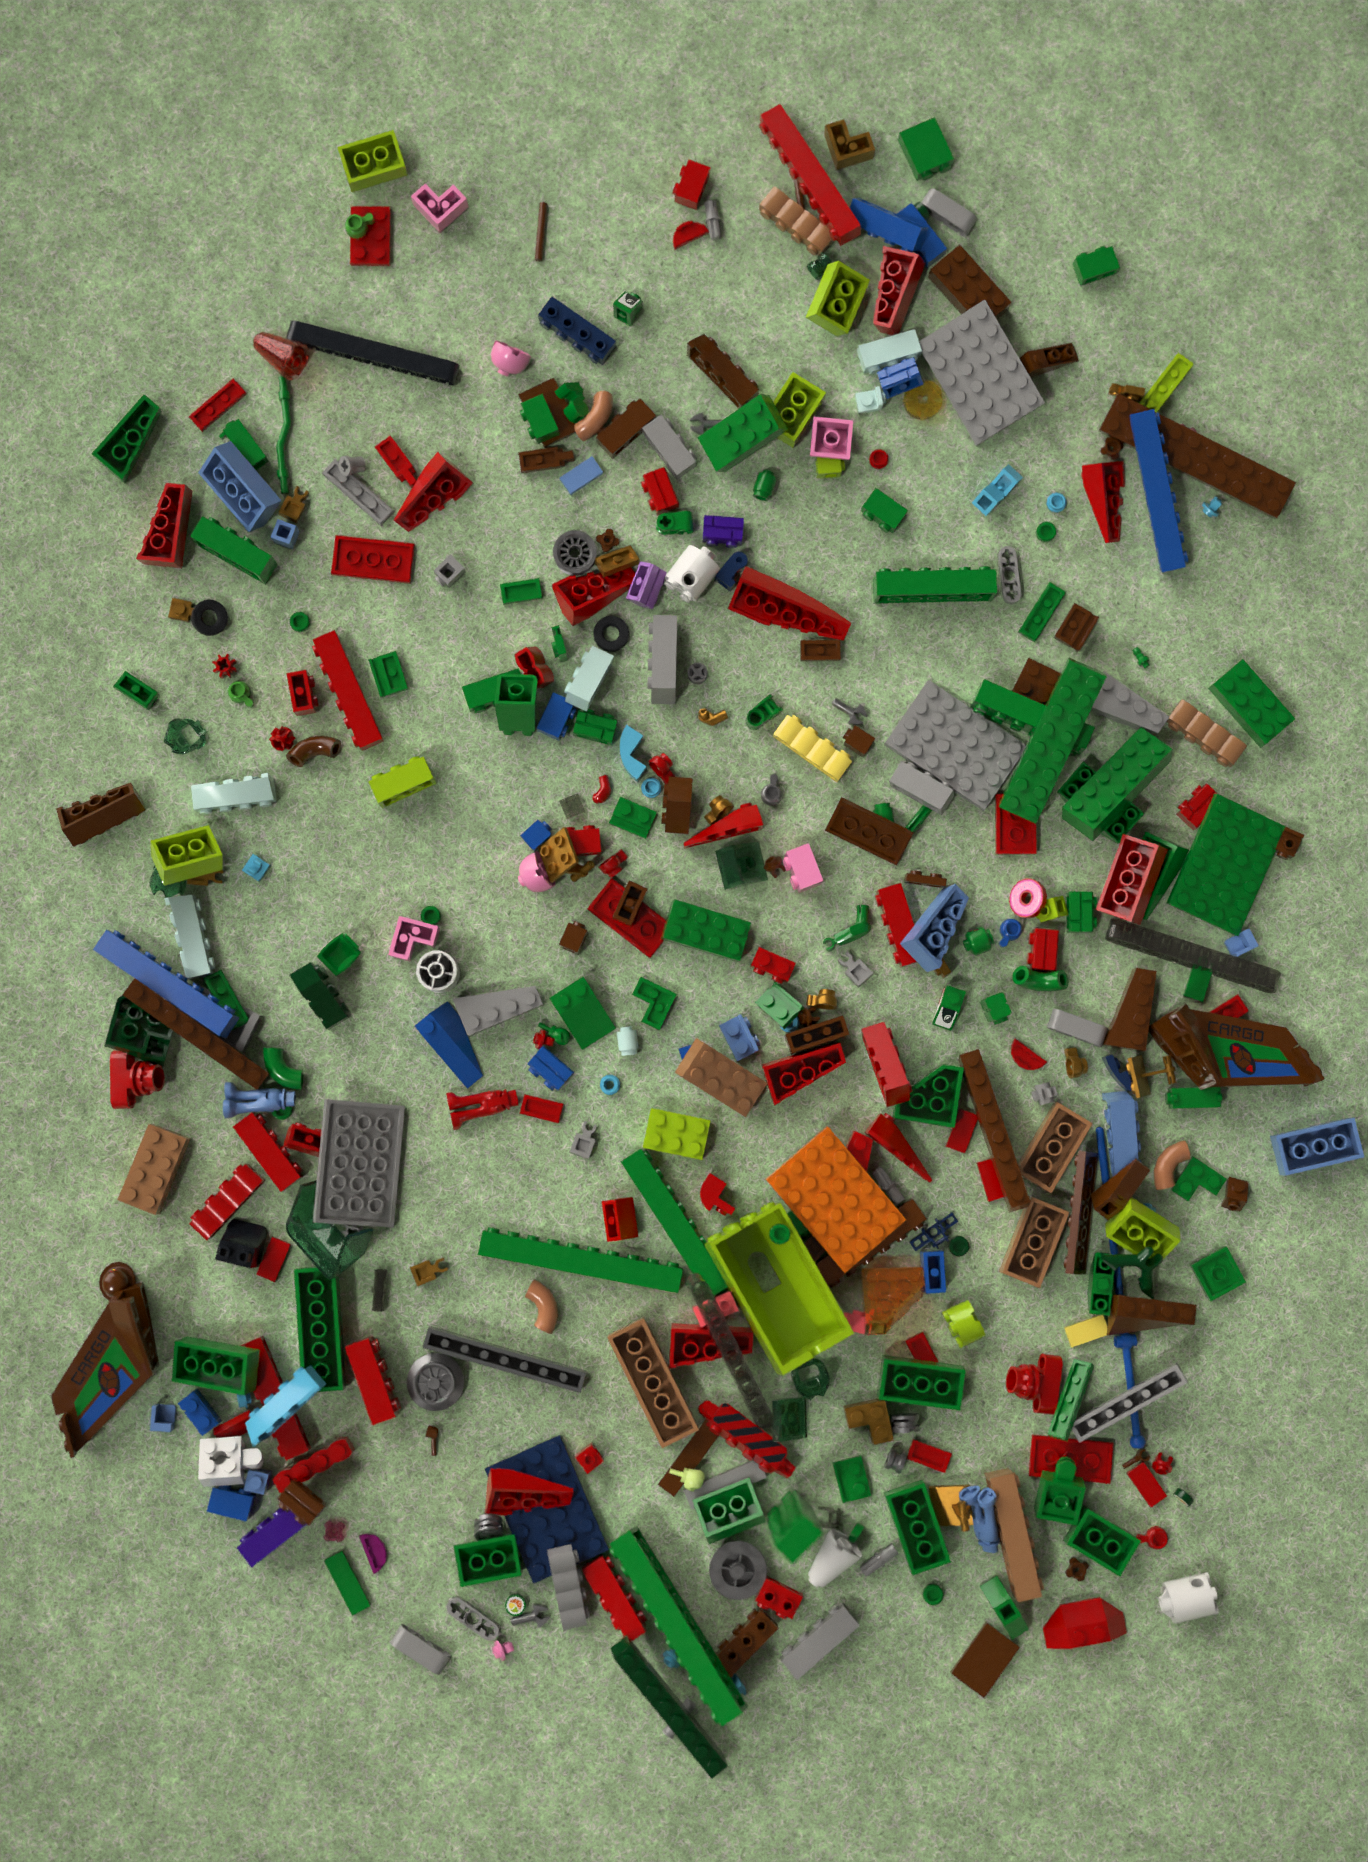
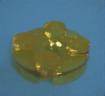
(923, 411)

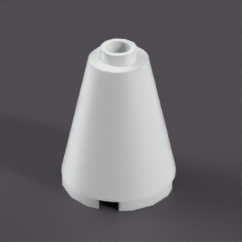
(833, 1558)

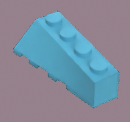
(284, 1404)

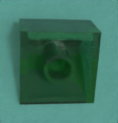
(741, 865)

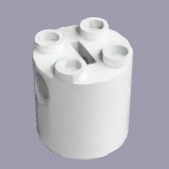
(697, 568)
(438, 971)
(1188, 1598)

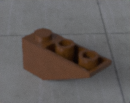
(1048, 359)
(1119, 1189)

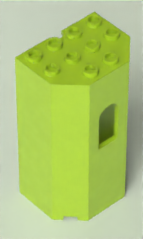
(795, 1316)

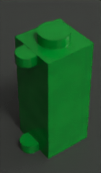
(244, 443)
(1193, 1097)

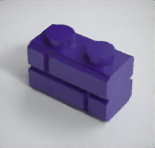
(723, 531)

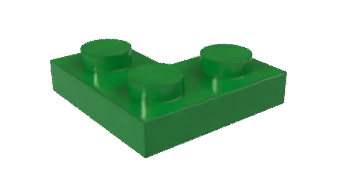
(659, 1001)
(1197, 1174)

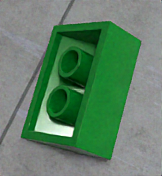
(729, 1511)
(488, 1560)

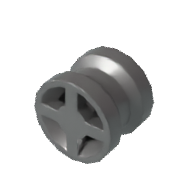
(699, 670)
(895, 1461)

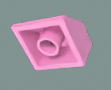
(831, 438)

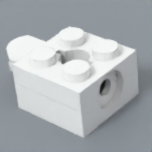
(225, 1461)

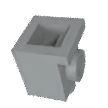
(452, 565)

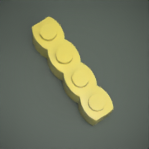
(812, 748)

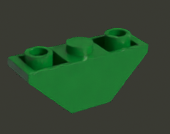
(1100, 1286)
(1004, 1607)

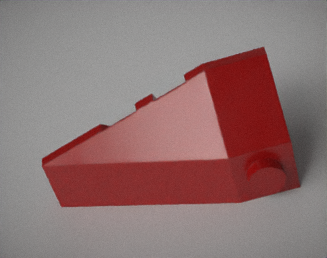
(434, 487)
(1102, 487)
(586, 595)
(891, 1138)

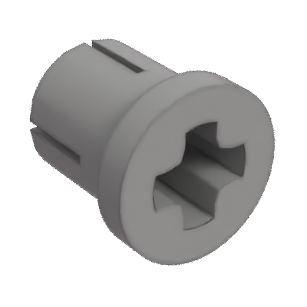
(351, 465)

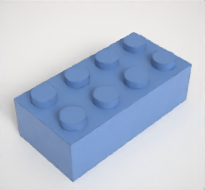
(239, 486)
(1317, 1146)

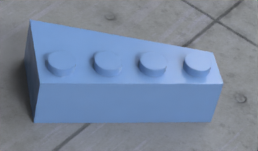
(932, 932)
(1122, 1129)

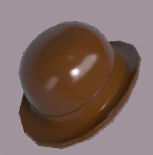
(116, 1278)

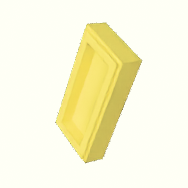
(1086, 1330)

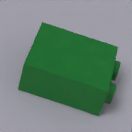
(926, 149)

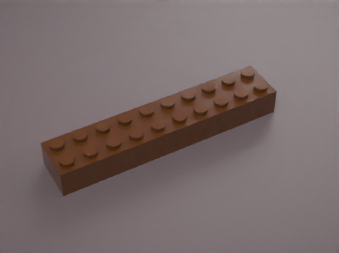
(1206, 460)

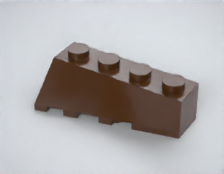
(721, 370)
(99, 813)
(1142, 1314)

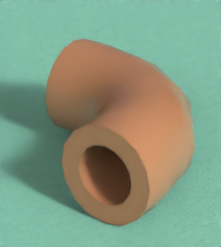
(596, 417)
(1167, 1163)
(545, 1304)

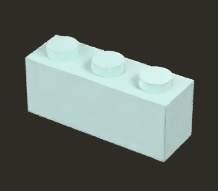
(888, 351)
(588, 678)

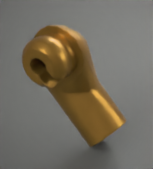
(710, 718)

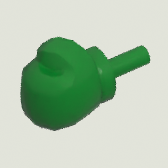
(560, 1034)

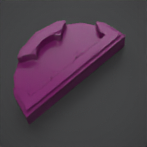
(374, 1550)

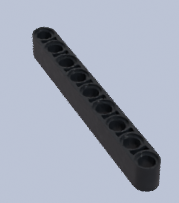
(374, 352)

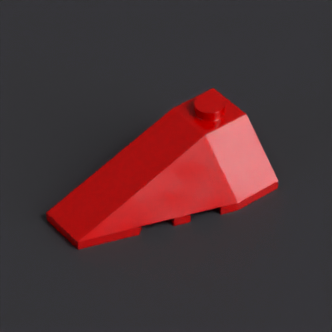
(737, 823)
(514, 1490)

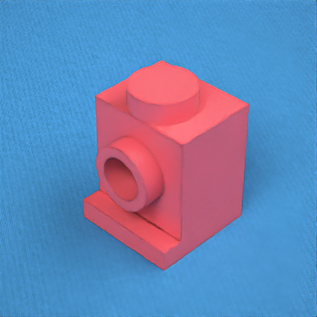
(855, 1321)

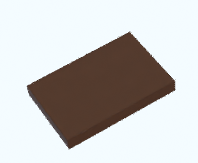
(555, 406)
(985, 1659)

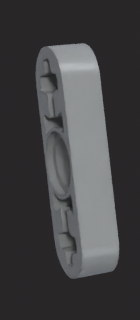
(1015, 588)
(482, 1632)

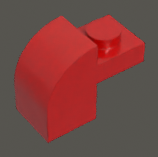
(709, 1194)

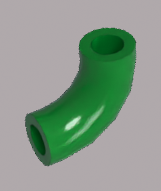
(1040, 980)
(280, 1071)

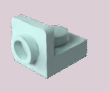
(870, 400)

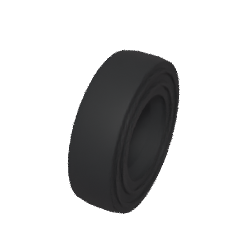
(200, 626)
(620, 642)

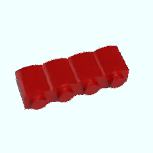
(228, 1200)
(318, 1462)

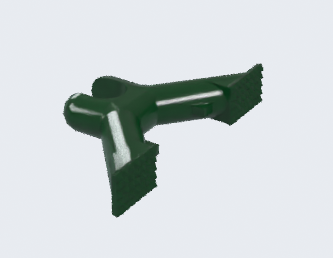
(1137, 1260)

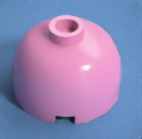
(509, 359)
(534, 874)

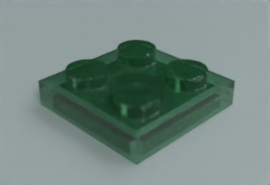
(789, 1419)

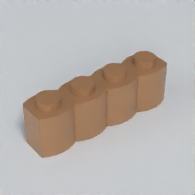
(795, 220)
(1206, 733)

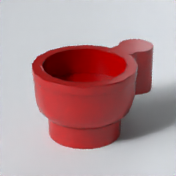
(664, 763)
(612, 864)
(1154, 1537)

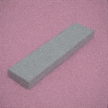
(358, 493)
(739, 1473)

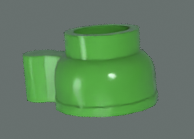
(357, 226)
(240, 692)

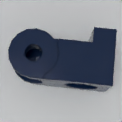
(730, 569)

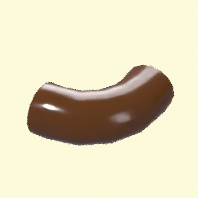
(313, 747)

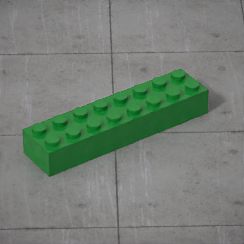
(1052, 740)
(793, 1526)

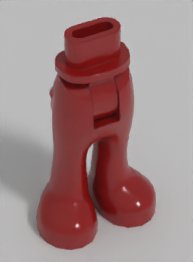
(491, 1103)

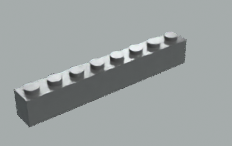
(504, 1359)

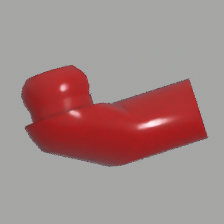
(604, 792)

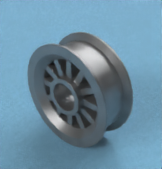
(580, 537)

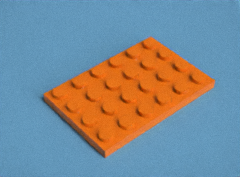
(835, 1199)

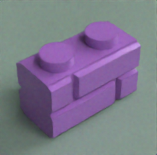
(646, 585)

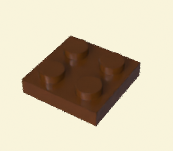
(1036, 681)

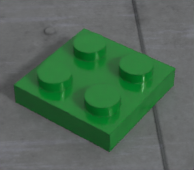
(1217, 1273)

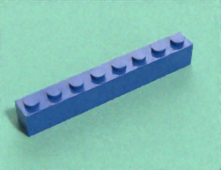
(1157, 490)
(166, 983)

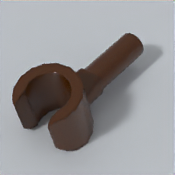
(432, 1432)
(1135, 1459)

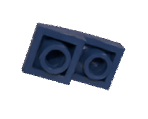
(1122, 1078)

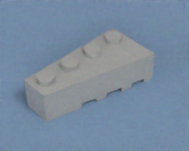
(663, 659)
(493, 1008)

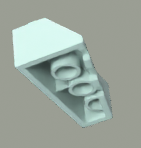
(234, 794)
(191, 936)

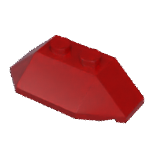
(1083, 1624)

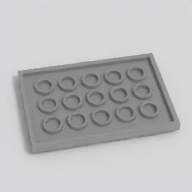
(981, 372)
(955, 745)
(358, 1163)

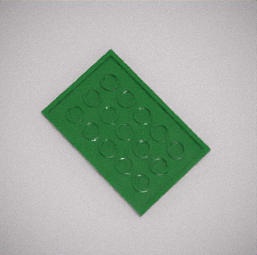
(1226, 865)

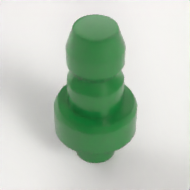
(1142, 660)

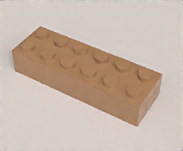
(653, 1382)
(1013, 1535)

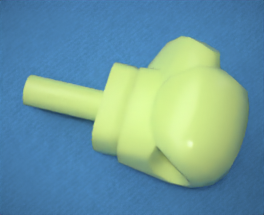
(691, 1478)

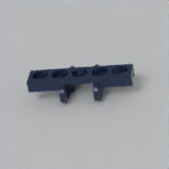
(931, 1238)

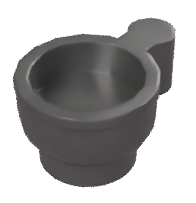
(772, 793)

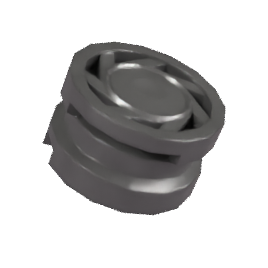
(905, 1422)
(488, 1526)

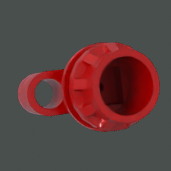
(132, 1079)
(1037, 1382)

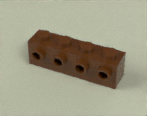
(746, 1640)

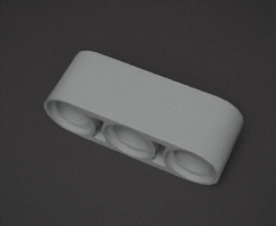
(948, 211)
(1078, 1027)
(420, 1650)

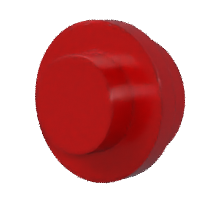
(878, 459)

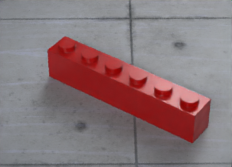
(348, 690)
(290, 1435)

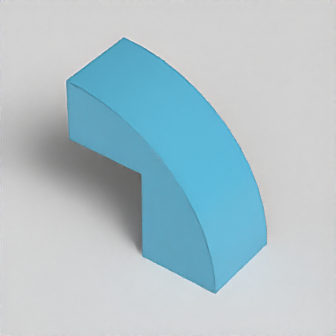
(997, 490)
(629, 742)

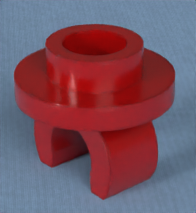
(540, 1039)
(1162, 1467)

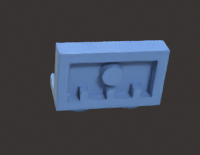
(739, 1037)

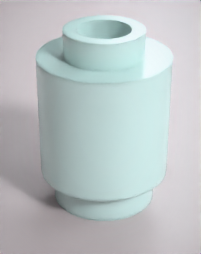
(627, 1041)

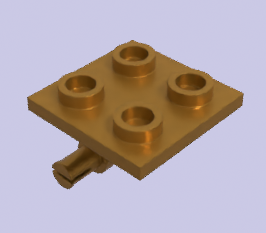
(560, 858)
(1140, 1084)
(949, 1508)

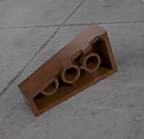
(1132, 1015)

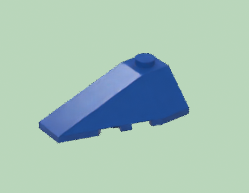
(450, 1041)

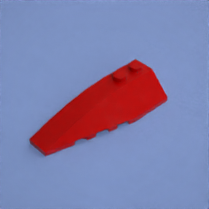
(780, 604)

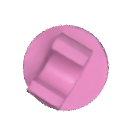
(499, 1650)

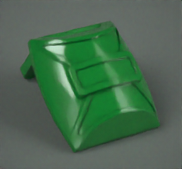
(339, 954)

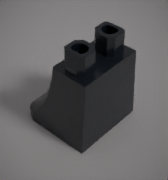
(242, 1244)

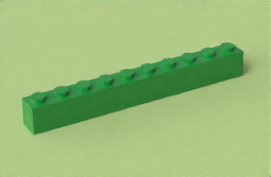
(580, 1261)

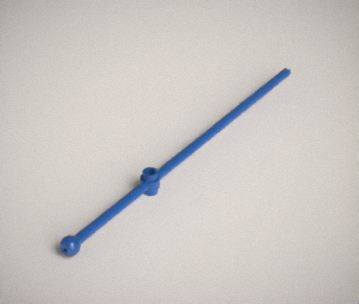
(1125, 1340)

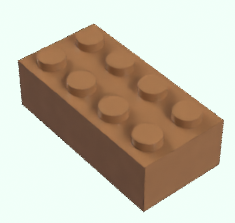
(720, 1077)
(1053, 1147)
(154, 1169)
(1034, 1242)

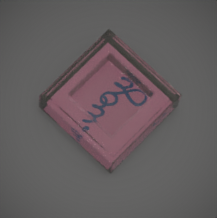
(572, 806)

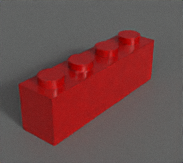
(898, 920)
(268, 1152)

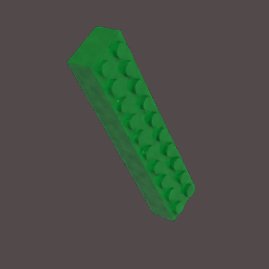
(679, 1626)

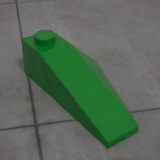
(1171, 865)

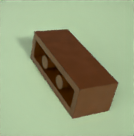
(625, 428)
(816, 1034)

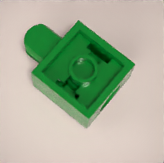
(1060, 1493)

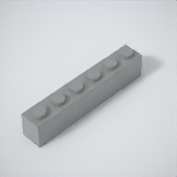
(1129, 1402)

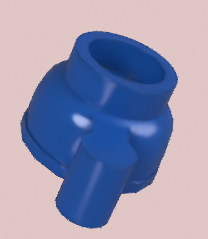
(1010, 931)

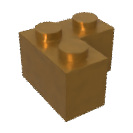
(846, 149)
(873, 1414)

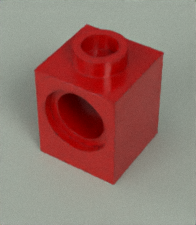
(589, 1458)

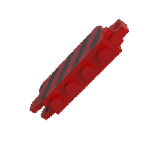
(747, 1437)

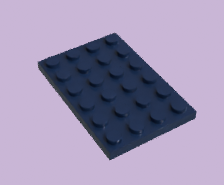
(556, 1526)

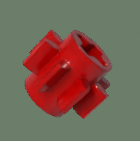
(226, 671)
(282, 738)

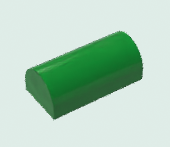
(136, 690)

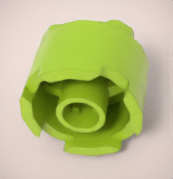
(963, 1324)

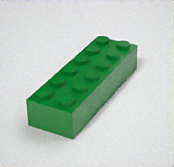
(934, 585)
(1018, 712)
(1116, 784)
(320, 1326)

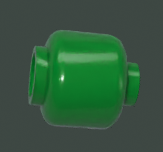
(978, 941)

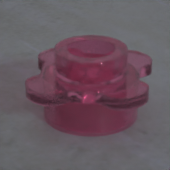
(329, 1535)

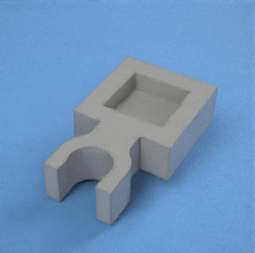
(856, 971)
(583, 1143)

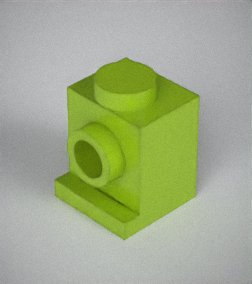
(829, 467)
(1054, 909)

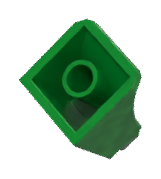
(516, 703)

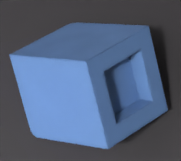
(1241, 944)
(162, 1417)

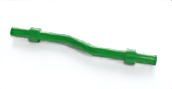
(282, 472)

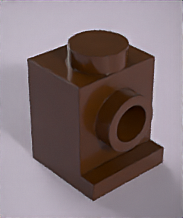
(1288, 835)

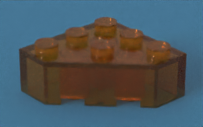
(889, 1295)

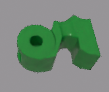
(577, 407)

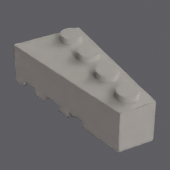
(1128, 708)

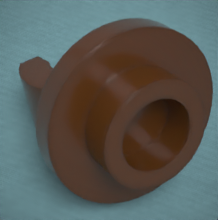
(772, 864)
(805, 1017)

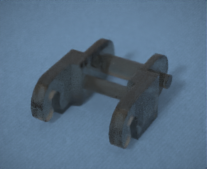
(838, 1515)

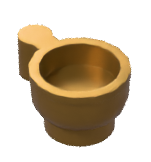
(717, 805)
(826, 997)
(1079, 1065)

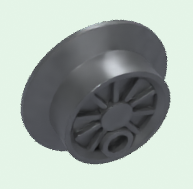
(435, 1381)
(737, 1570)

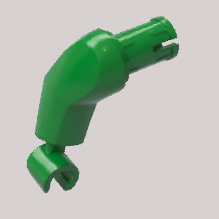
(853, 932)

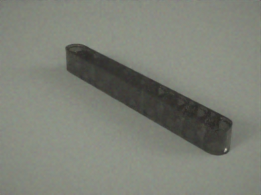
(1192, 954)
(725, 1344)

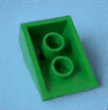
(582, 1013)

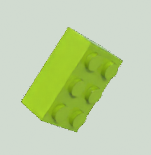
(372, 161)
(837, 298)
(797, 406)
(402, 781)
(186, 855)
(676, 1134)
(1141, 1227)

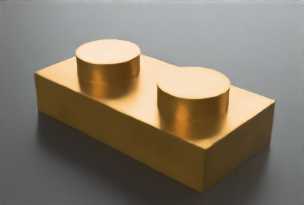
(617, 561)

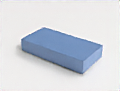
(581, 475)

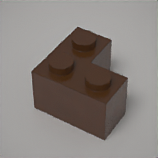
(678, 805)

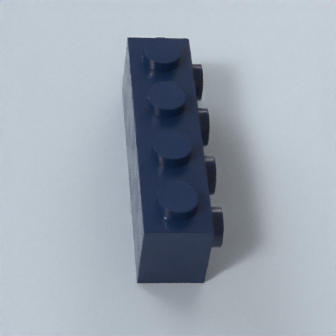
(577, 331)

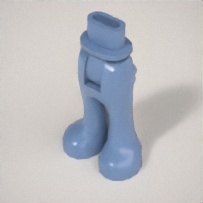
(266, 1100)
(984, 1526)

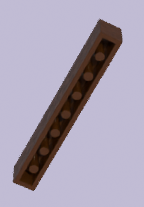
(195, 1033)
(994, 1131)

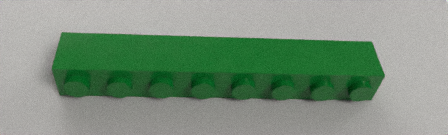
(672, 1218)

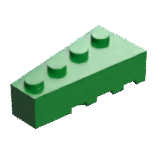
(128, 438)

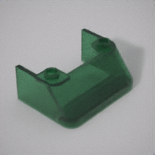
(323, 1241)

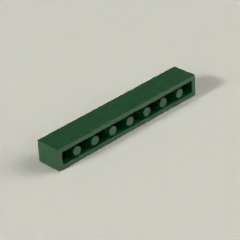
(669, 1706)

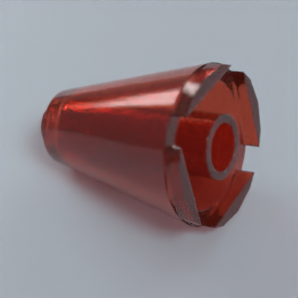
(283, 354)

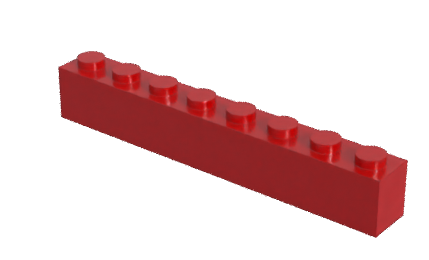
(810, 175)

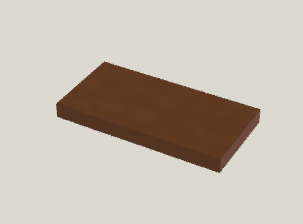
(869, 831)

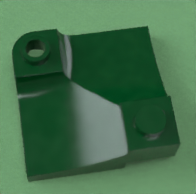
(138, 1033)

